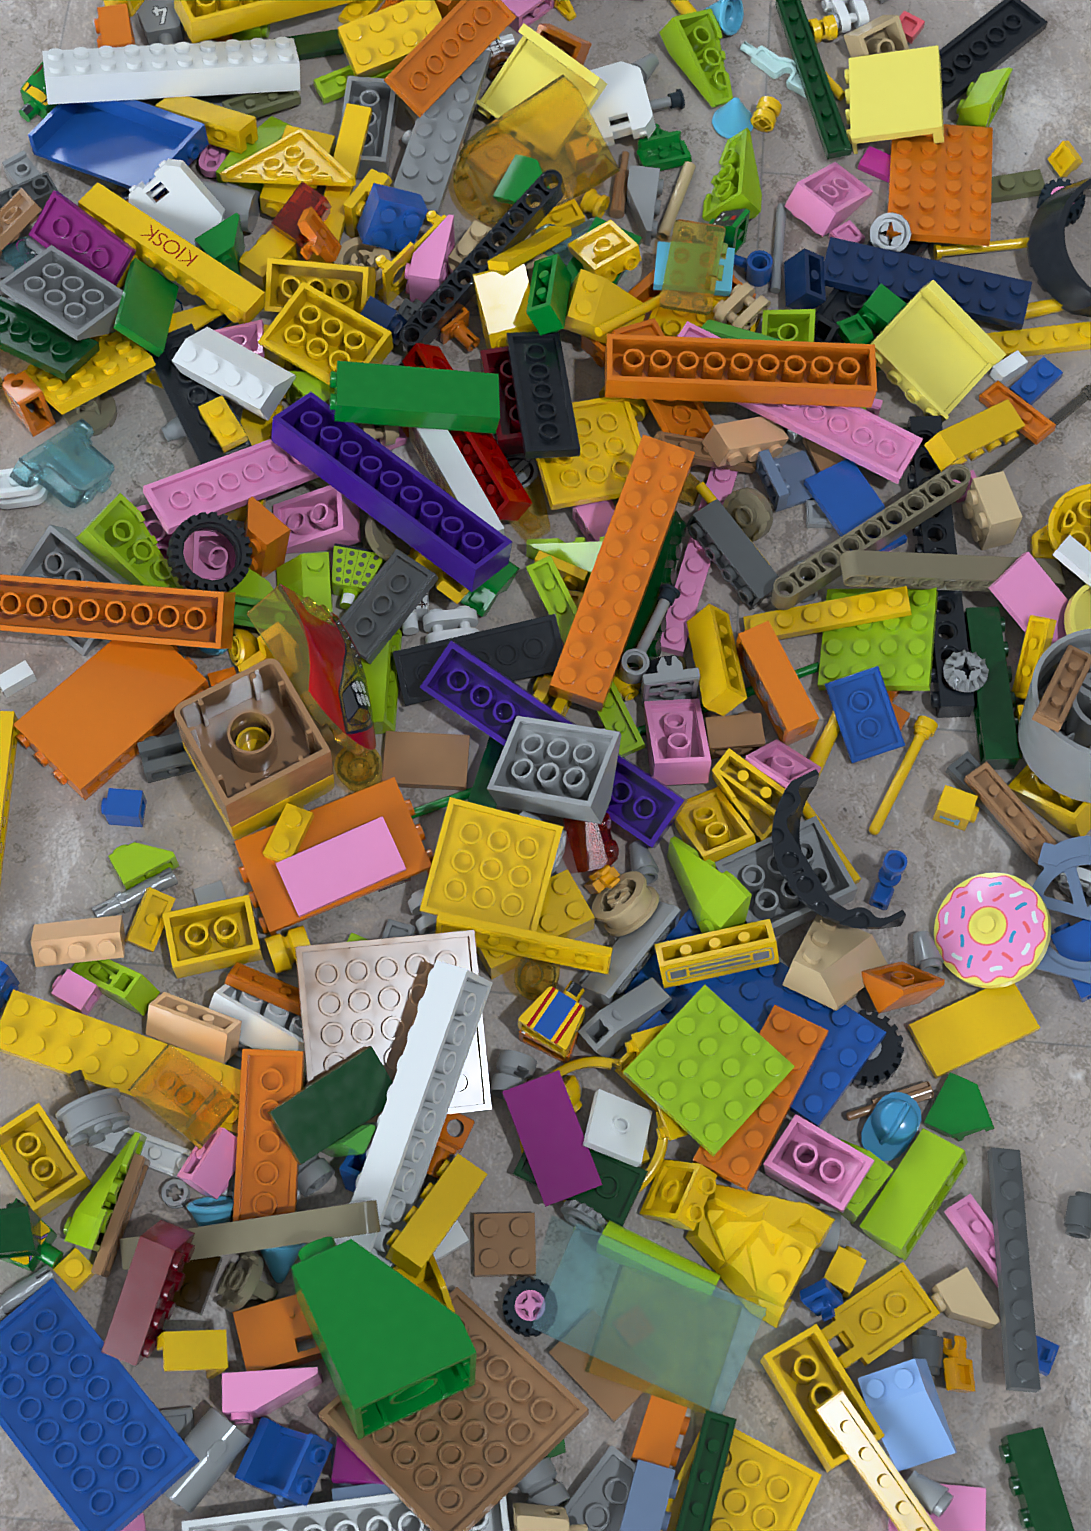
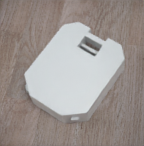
(621, 98)
(187, 207)

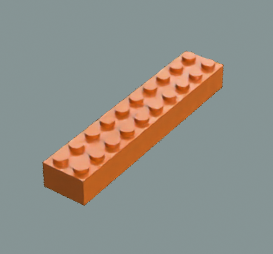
(740, 370)
(621, 573)
(117, 611)

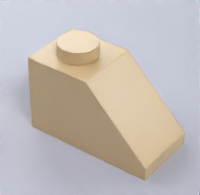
(964, 1301)

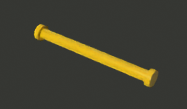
(941, 251)

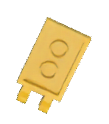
(880, 1316)

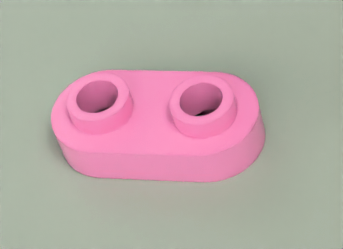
(211, 157)

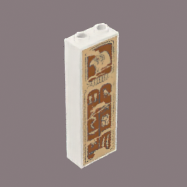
(452, 472)

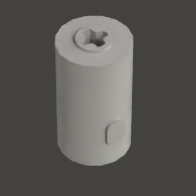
(237, 199)
(216, 1446)

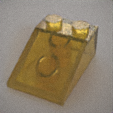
(184, 1096)

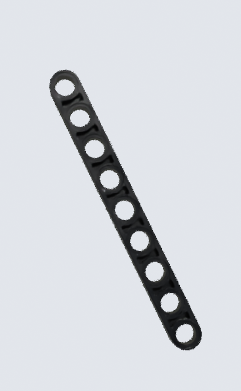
(484, 250)

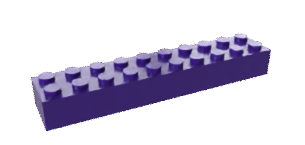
(392, 492)
(493, 703)

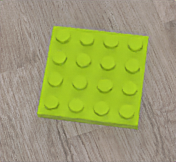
(897, 645)
(708, 1070)

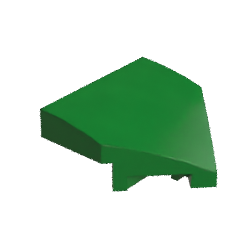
(663, 150)
(517, 179)
(959, 1109)

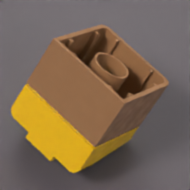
(255, 747)

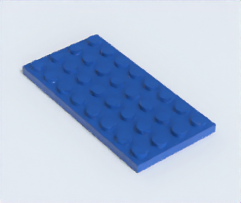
(753, 995)
(83, 1416)

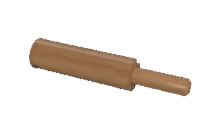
(620, 188)
(919, 1092)

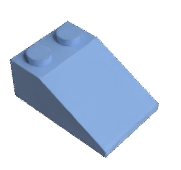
(908, 1413)

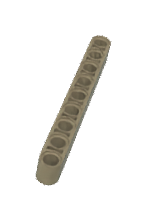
(879, 527)
(932, 570)
(274, 1231)

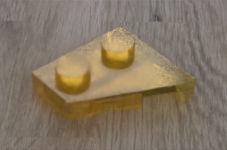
(535, 520)

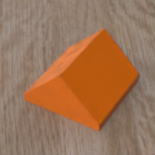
(899, 985)

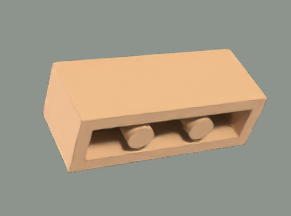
(743, 439)
(78, 941)
(193, 1027)

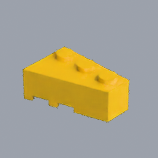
(749, 792)

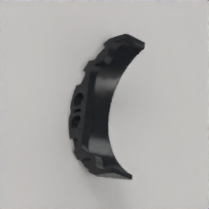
(1049, 253)
(799, 873)

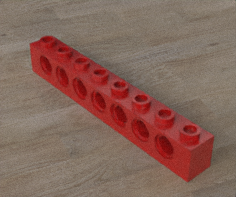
(479, 450)

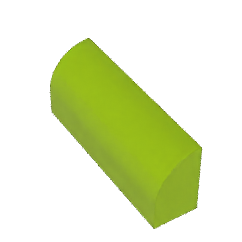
(383, 685)
(914, 1193)
(659, 1252)

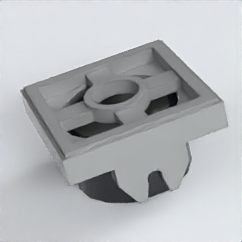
(669, 680)

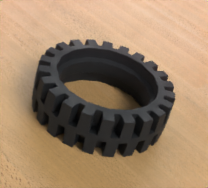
(225, 527)

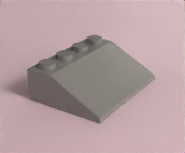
(65, 294)
(64, 557)
(556, 769)
(770, 892)

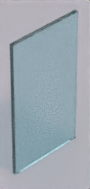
(649, 1318)

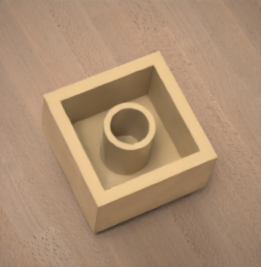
(992, 511)

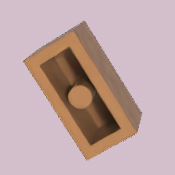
(739, 732)

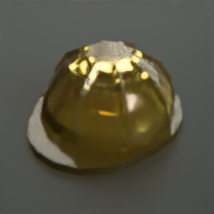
(358, 771)
(535, 976)

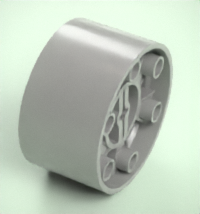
(1063, 756)

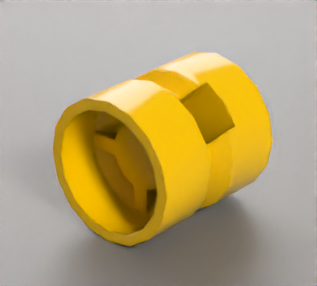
(283, 948)

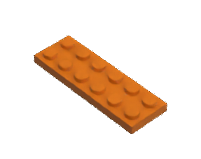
(448, 51)
(672, 416)
(746, 1149)
(264, 1164)

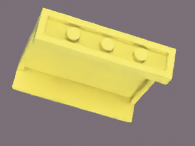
(530, 68)
(894, 96)
(935, 351)

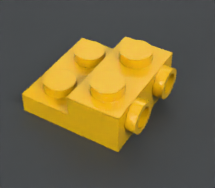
(355, 203)
(606, 251)
(679, 1194)

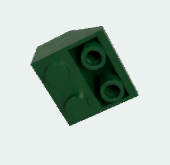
(19, 1232)

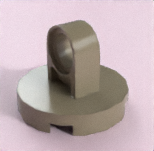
(97, 412)
(750, 511)
(382, 540)
(243, 1282)

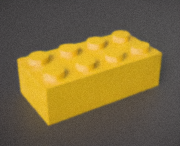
(387, 36)
(343, 282)
(562, 915)
(805, 1377)

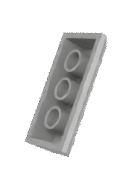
(629, 957)

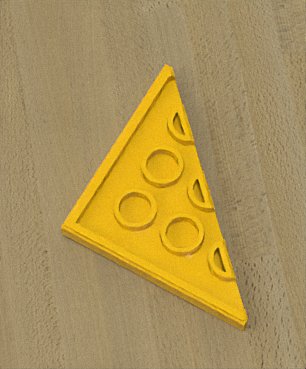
(290, 161)

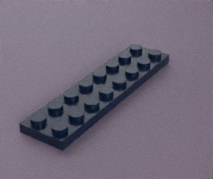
(979, 293)

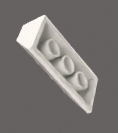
(233, 371)
(263, 1023)

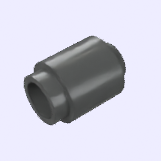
(1078, 1215)
(929, 1347)

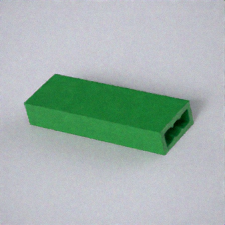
(415, 397)

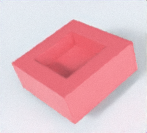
(911, 26)

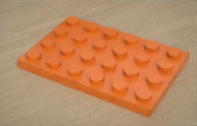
(943, 185)

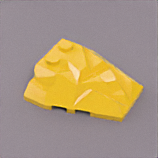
(759, 1244)

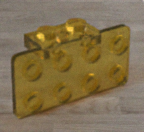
(693, 267)

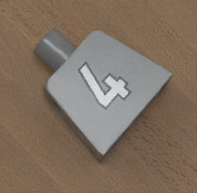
(160, 22)

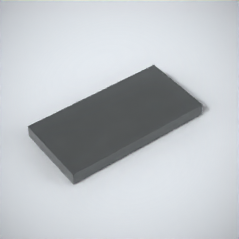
(386, 603)

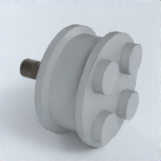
(92, 1114)

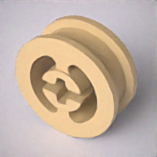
(367, 254)
(626, 904)

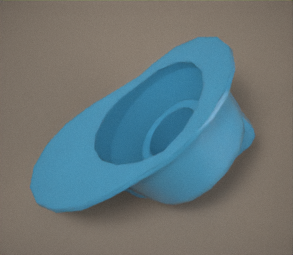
(891, 1126)

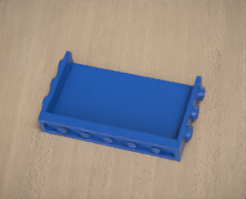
(117, 139)

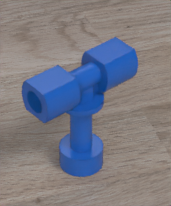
(889, 876)

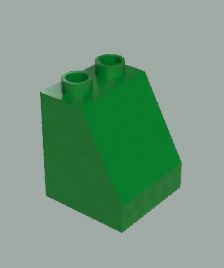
(380, 1335)

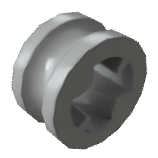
(169, 1200)

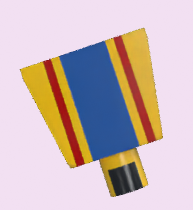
(555, 1018)

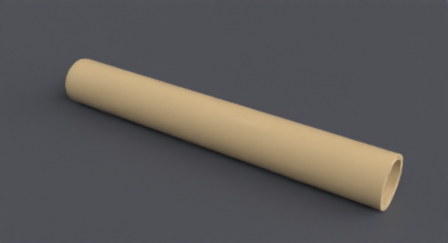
(676, 201)

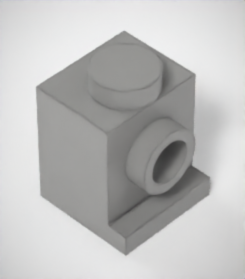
(19, 168)

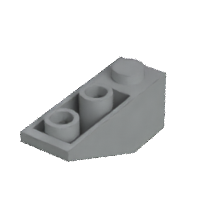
(642, 199)
(619, 1020)

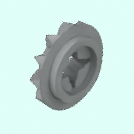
(883, 224)
(958, 679)
(580, 1213)

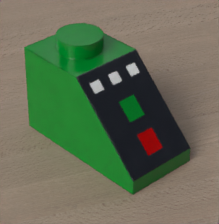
(736, 226)

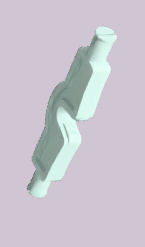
(774, 66)

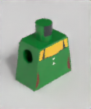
(35, 96)

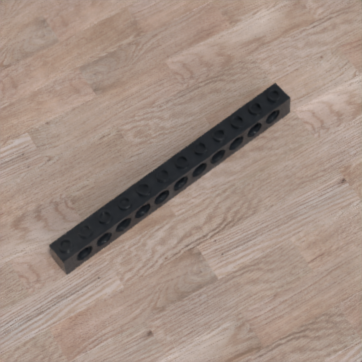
(946, 701)

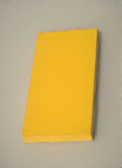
(972, 1028)

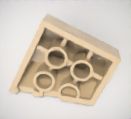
(831, 962)

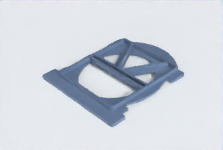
(1065, 859)

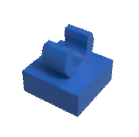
(822, 1299)
(1046, 1355)

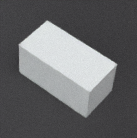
(1009, 367)
(16, 678)

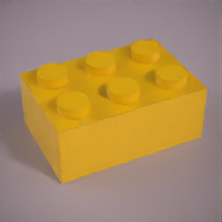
(212, 936)
(40, 1161)

